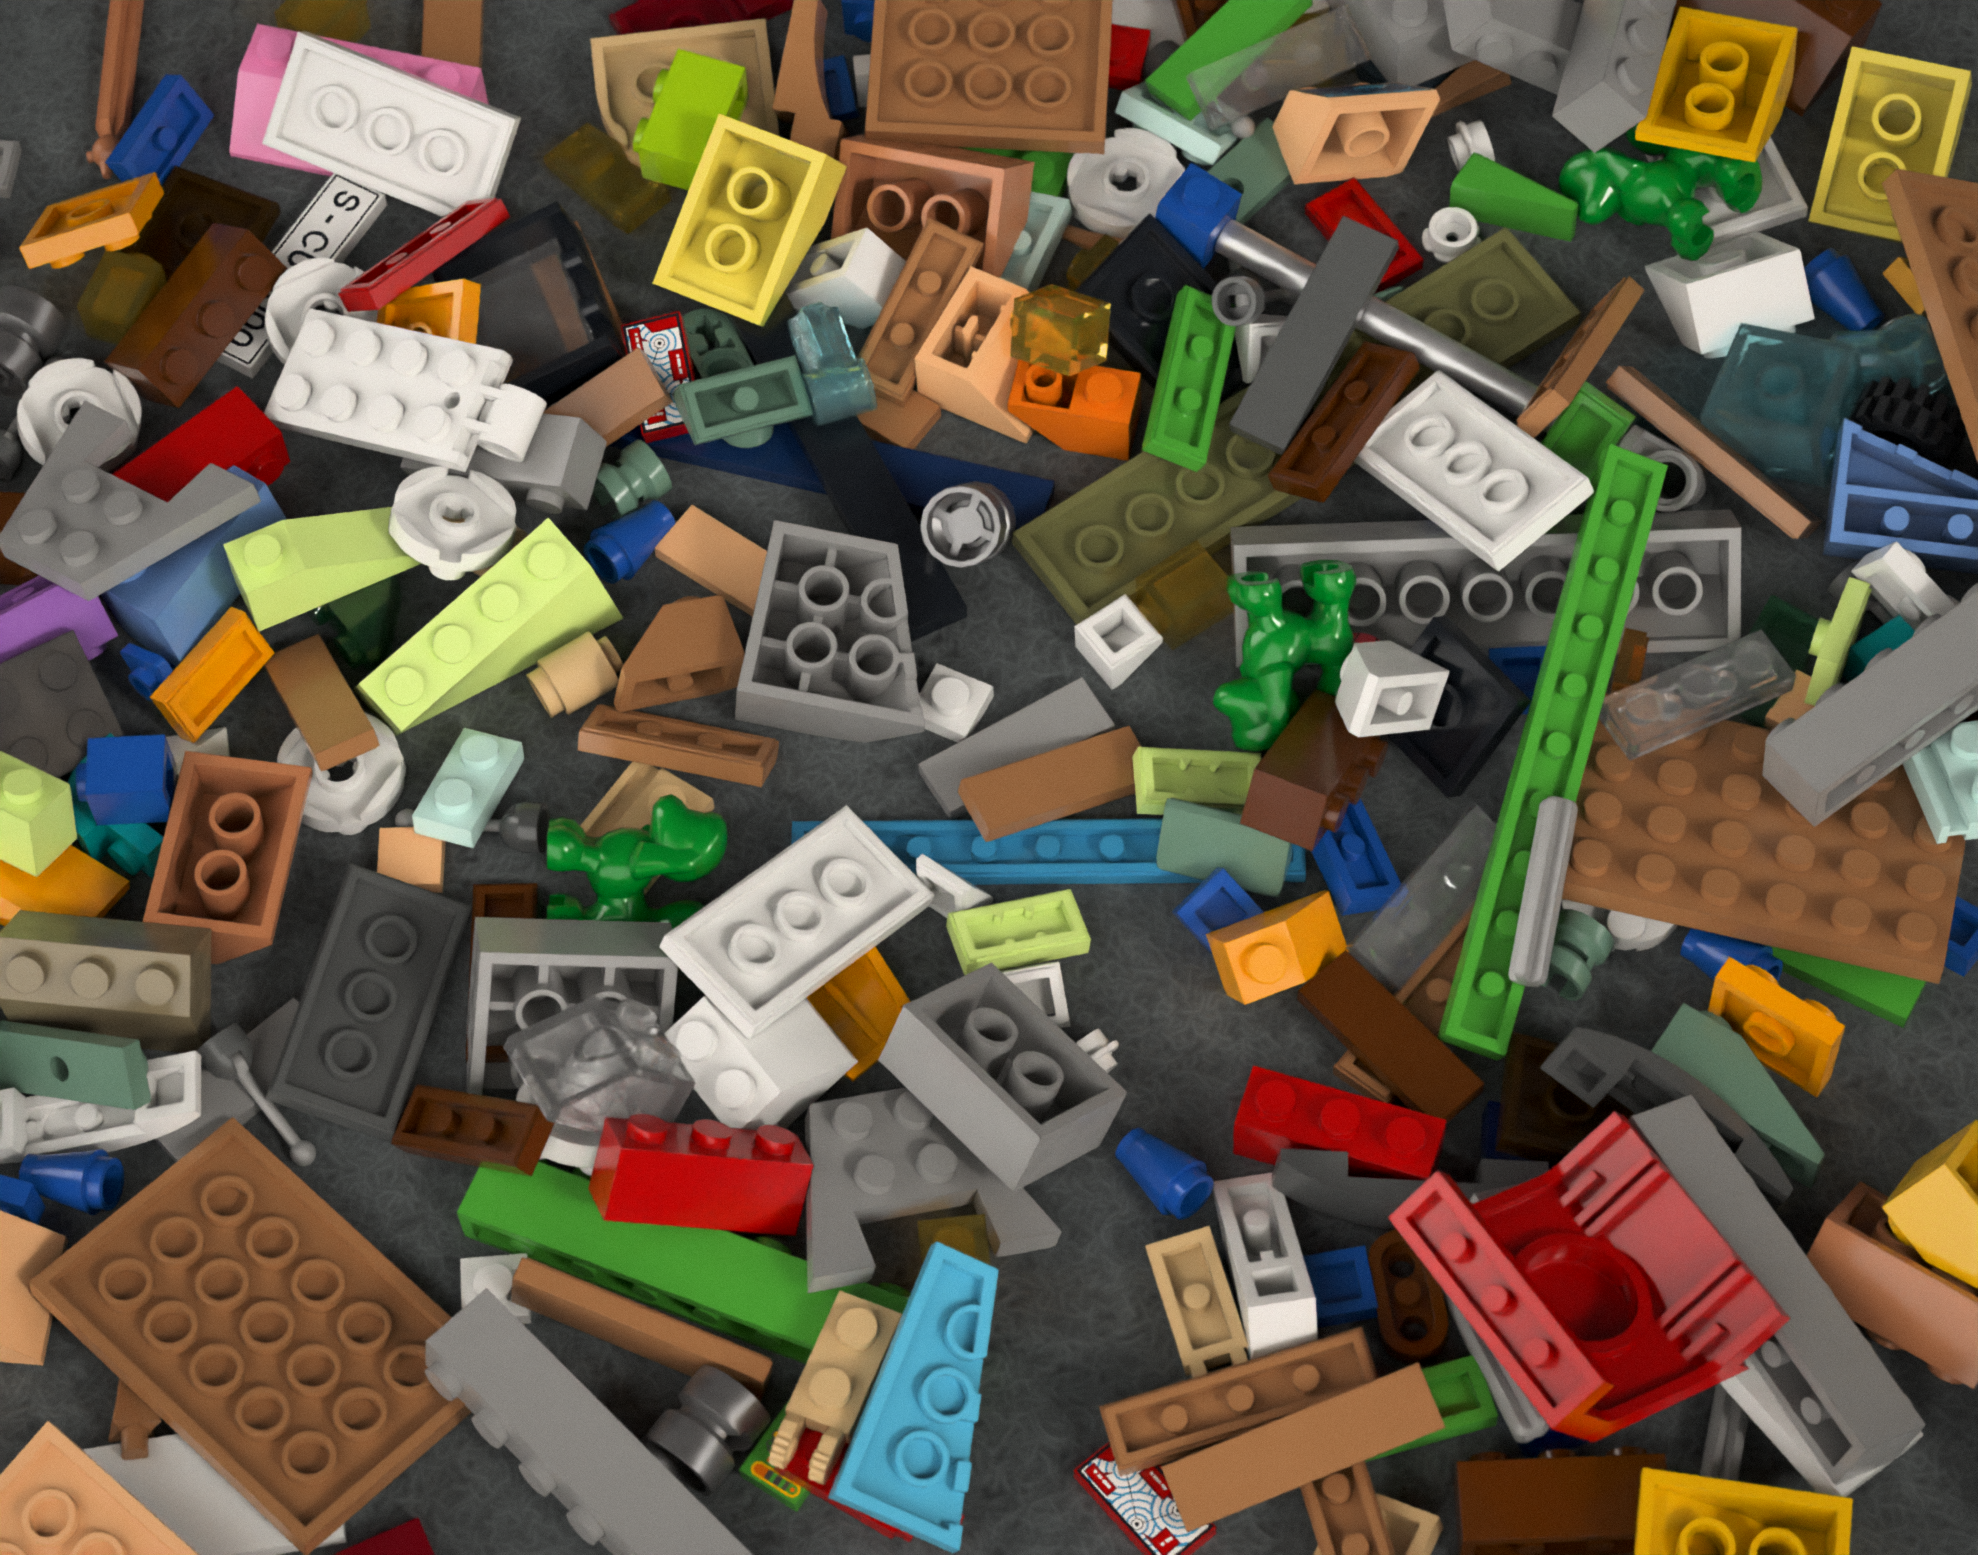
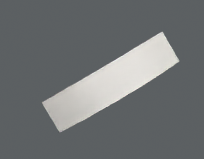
(63, 1126)

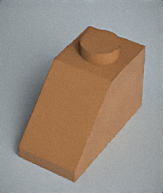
(682, 655)

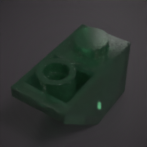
(363, 622)

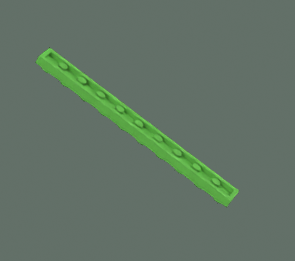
(1554, 737)

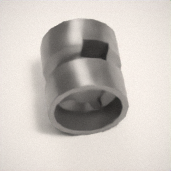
(28, 335)
(968, 524)
(709, 1426)

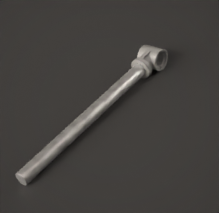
(1445, 354)

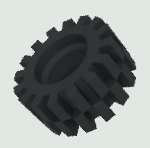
(1910, 418)

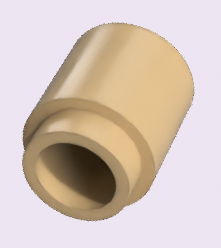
(575, 674)

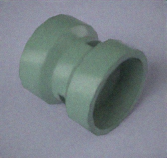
(632, 479)
(1577, 948)

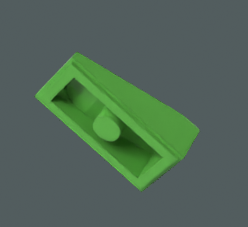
(1512, 200)

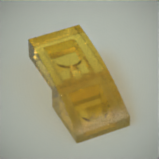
(606, 179)

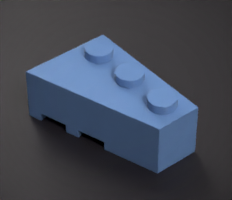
(1894, 495)
(190, 589)

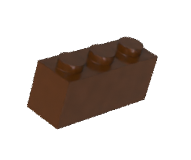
(196, 314)
(1311, 775)
(1550, 1502)

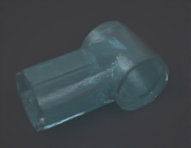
(1899, 350)
(832, 374)

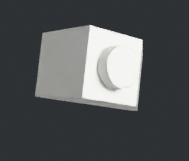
(847, 274)
(1388, 689)

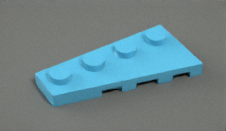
(919, 1420)

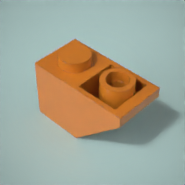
(1079, 412)

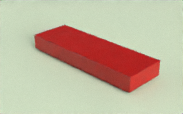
(423, 254)

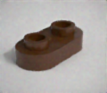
(1407, 1301)

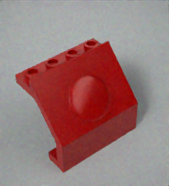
(1595, 1283)

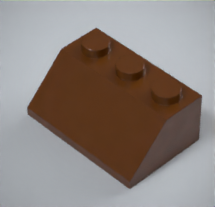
(1823, 36)

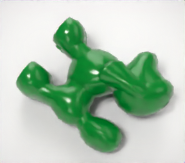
(1659, 190)
(1281, 644)
(623, 861)

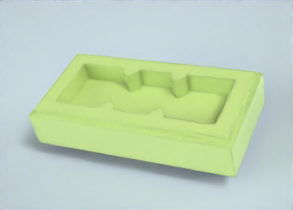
(1835, 637)
(1192, 775)
(1018, 932)

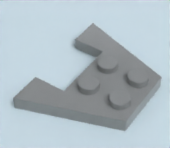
(100, 530)
(892, 1160)

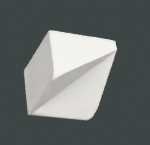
(1116, 640)

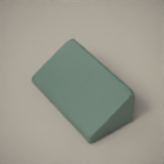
(743, 400)
(1202, 838)

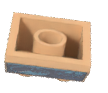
(1352, 130)

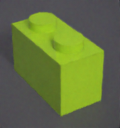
(685, 113)

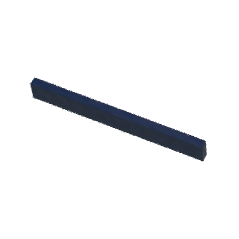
(914, 472)

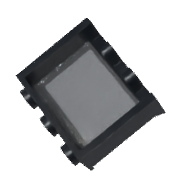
(540, 302)

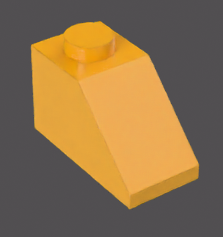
(1277, 947)

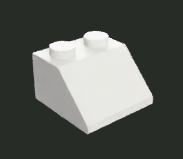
(1734, 283)
(763, 1077)

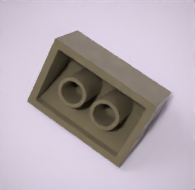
(108, 978)

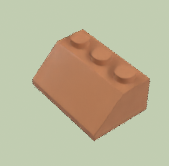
(902, 184)
(229, 850)
(1896, 1291)

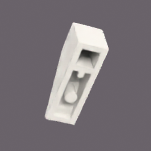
(1265, 1265)

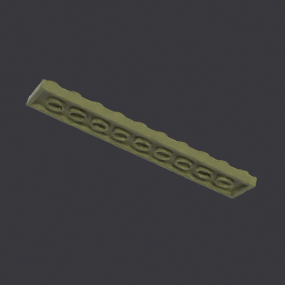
(1151, 508)

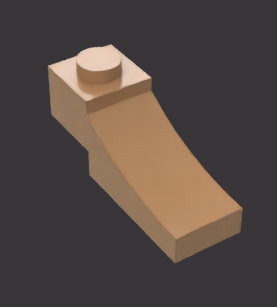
(801, 82)

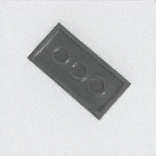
(368, 1003)

